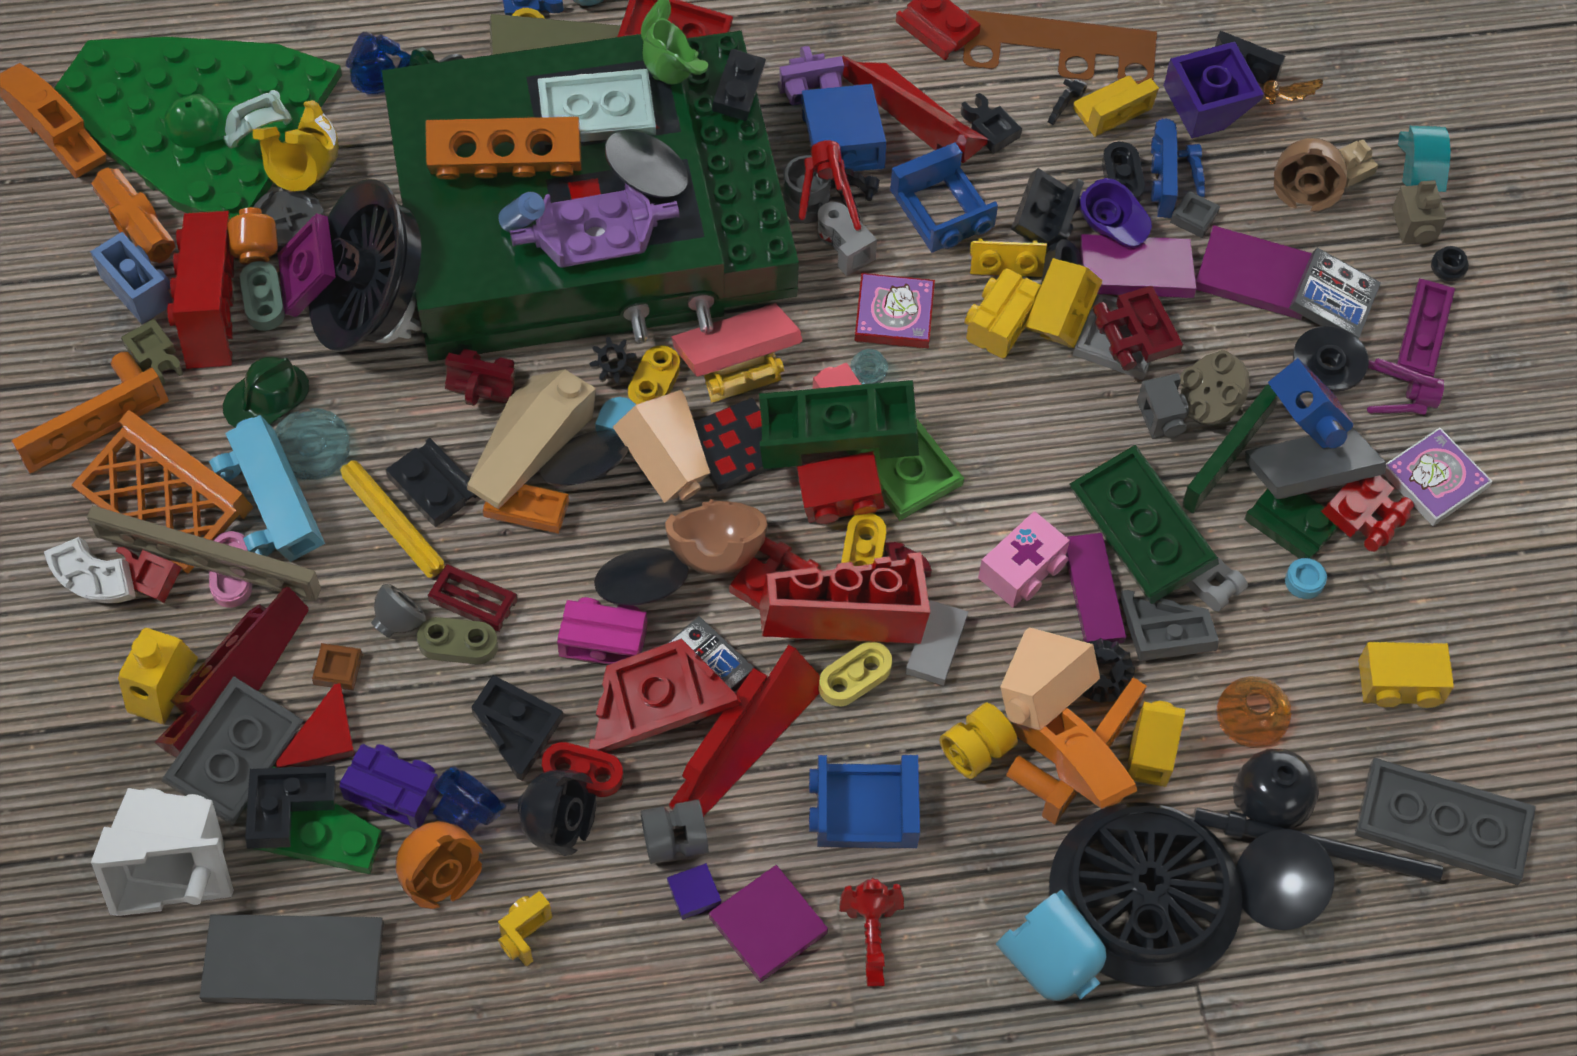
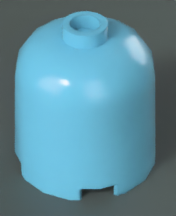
(1056, 949)

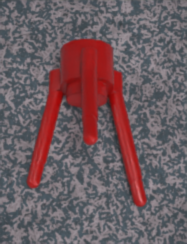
(828, 164)

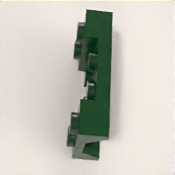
(838, 421)

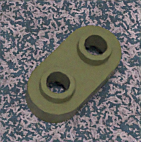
(455, 642)

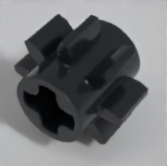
(603, 356)

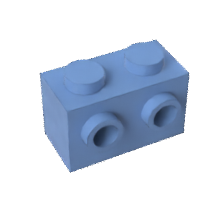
(132, 277)

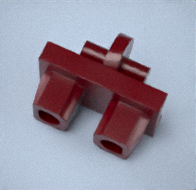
(479, 378)

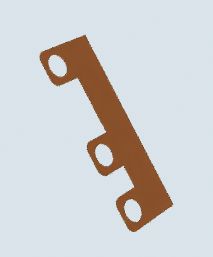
(1069, 37)

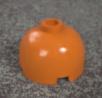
(437, 863)

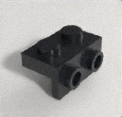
(1047, 208)

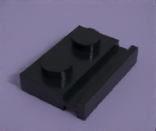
(431, 482)

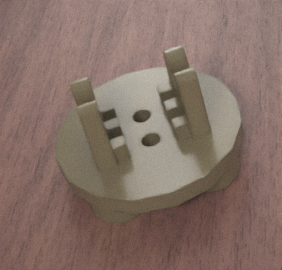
(1228, 387)

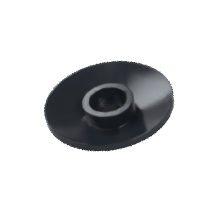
(1336, 348)

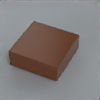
(337, 665)

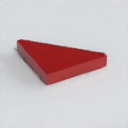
(323, 736)

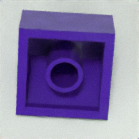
(1211, 88)

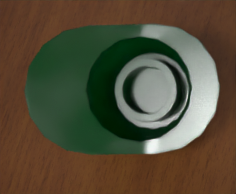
(268, 390)

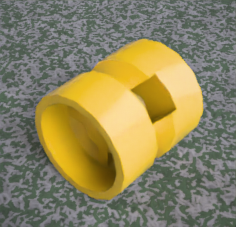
(982, 737)

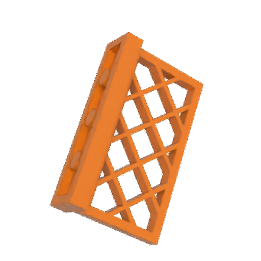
(175, 462)

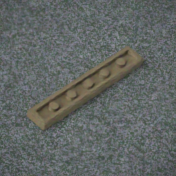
(203, 553)

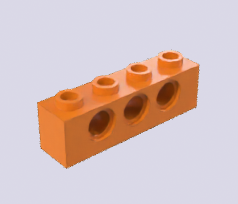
(446, 136)

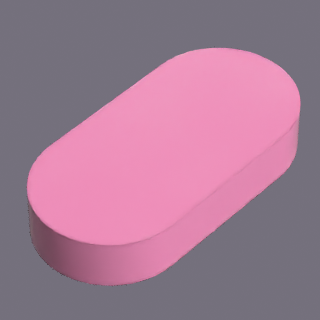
(225, 589)

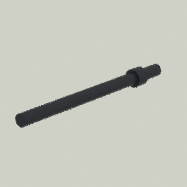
(1237, 825)

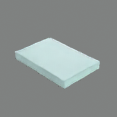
(601, 101)

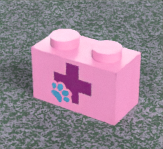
(1024, 560)

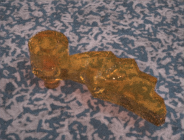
(1295, 91)

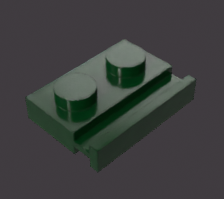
(1292, 523)

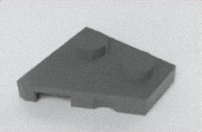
(1167, 627)

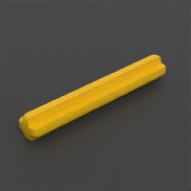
(392, 519)

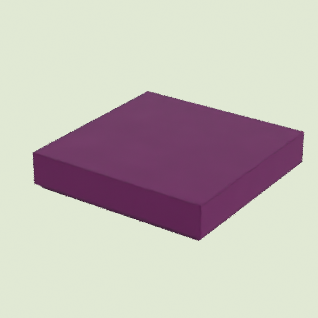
(306, 265)
(768, 923)

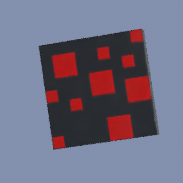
(732, 443)

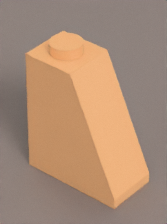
(665, 445)
(1046, 677)

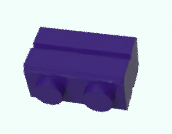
(390, 785)

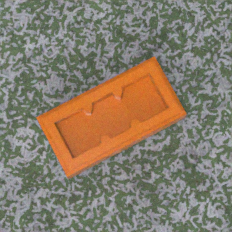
(532, 508)

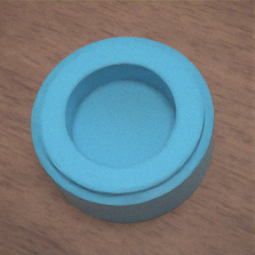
(1305, 578)

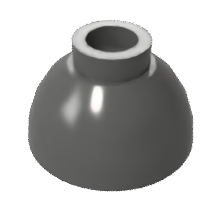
(396, 611)

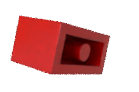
(840, 487)

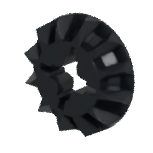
(1121, 674)

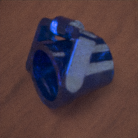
(369, 57)
(465, 801)

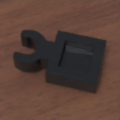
(993, 124)

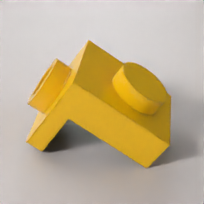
(523, 919)

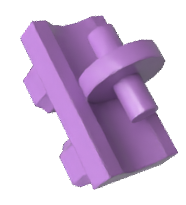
(809, 72)

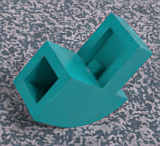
(1426, 155)

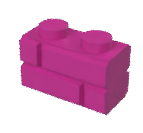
(601, 631)

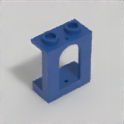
(930, 170)

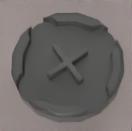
(290, 211)

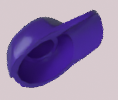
(1124, 215)

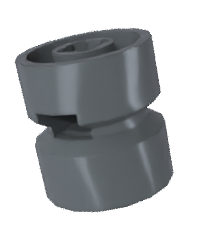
(793, 186)
(659, 833)

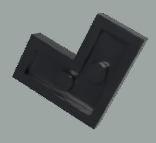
(279, 792)

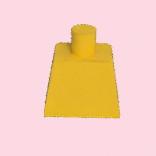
(158, 667)

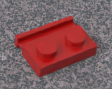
(938, 25)

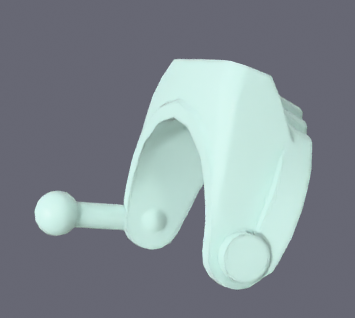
(237, 128)

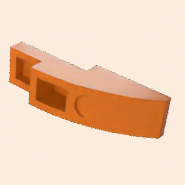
(51, 117)
(1080, 758)

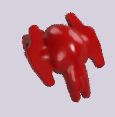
(871, 901)

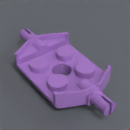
(622, 214)

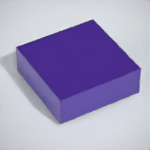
(694, 891)

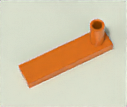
(94, 418)
(1057, 793)

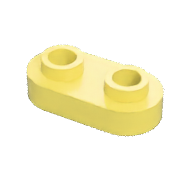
(852, 674)

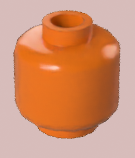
(252, 236)

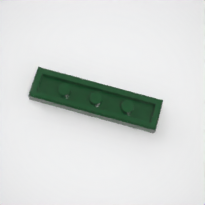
(1229, 449)

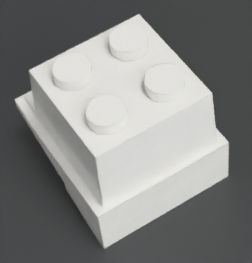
(161, 853)

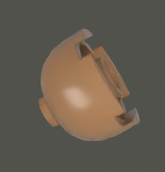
(1310, 174)

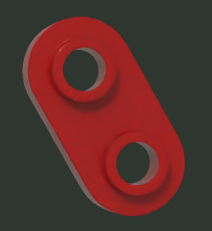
(589, 762)

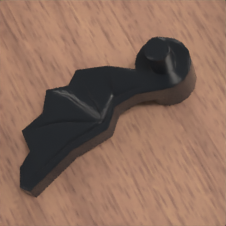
(868, 184)

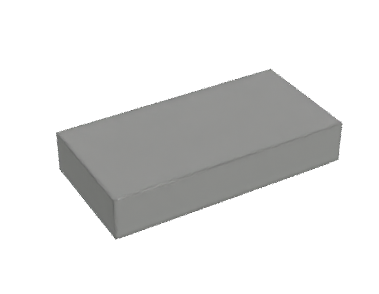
(939, 643)

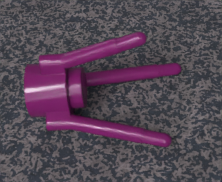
(1421, 389)

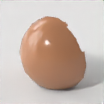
(717, 536)

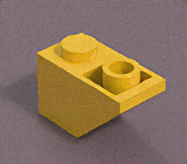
(1155, 743)

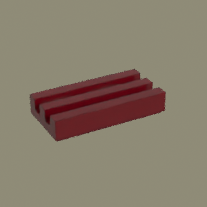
(456, 606)

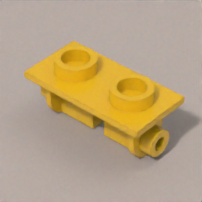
(994, 257)
(744, 377)

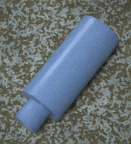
(522, 211)

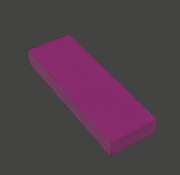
(1425, 327)
(1094, 589)

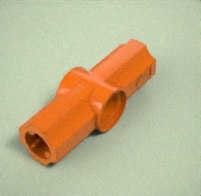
(133, 214)

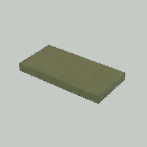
(527, 33)

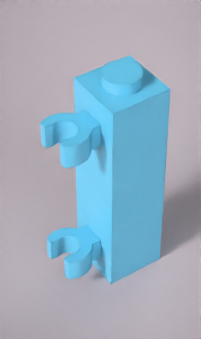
(274, 488)

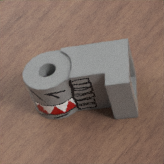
(853, 247)

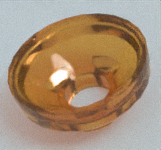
(1246, 725)

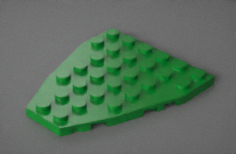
(130, 82)

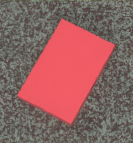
(737, 339)

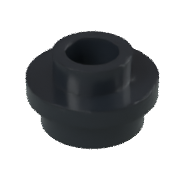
(1450, 256)

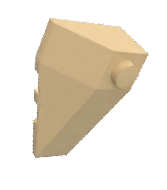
(530, 432)

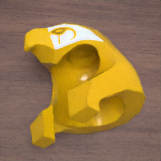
(305, 153)

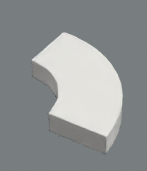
(89, 576)

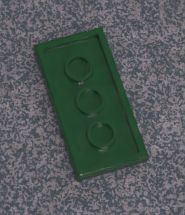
(1144, 524)

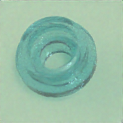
(872, 359)

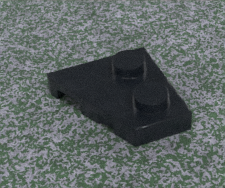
(515, 723)

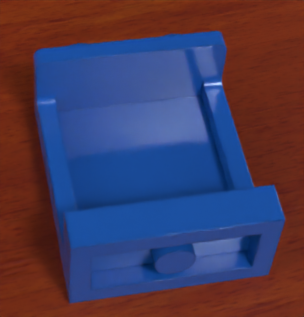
(849, 118)
(866, 804)

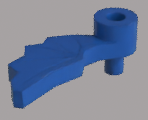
(1194, 154)

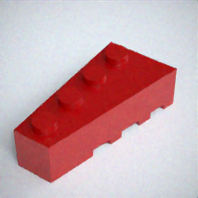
(203, 290)
(848, 603)

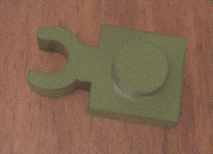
(152, 349)

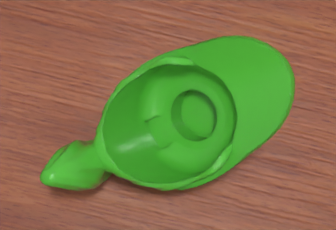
(666, 47)

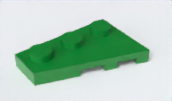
(332, 839)

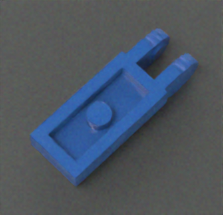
(1165, 165)

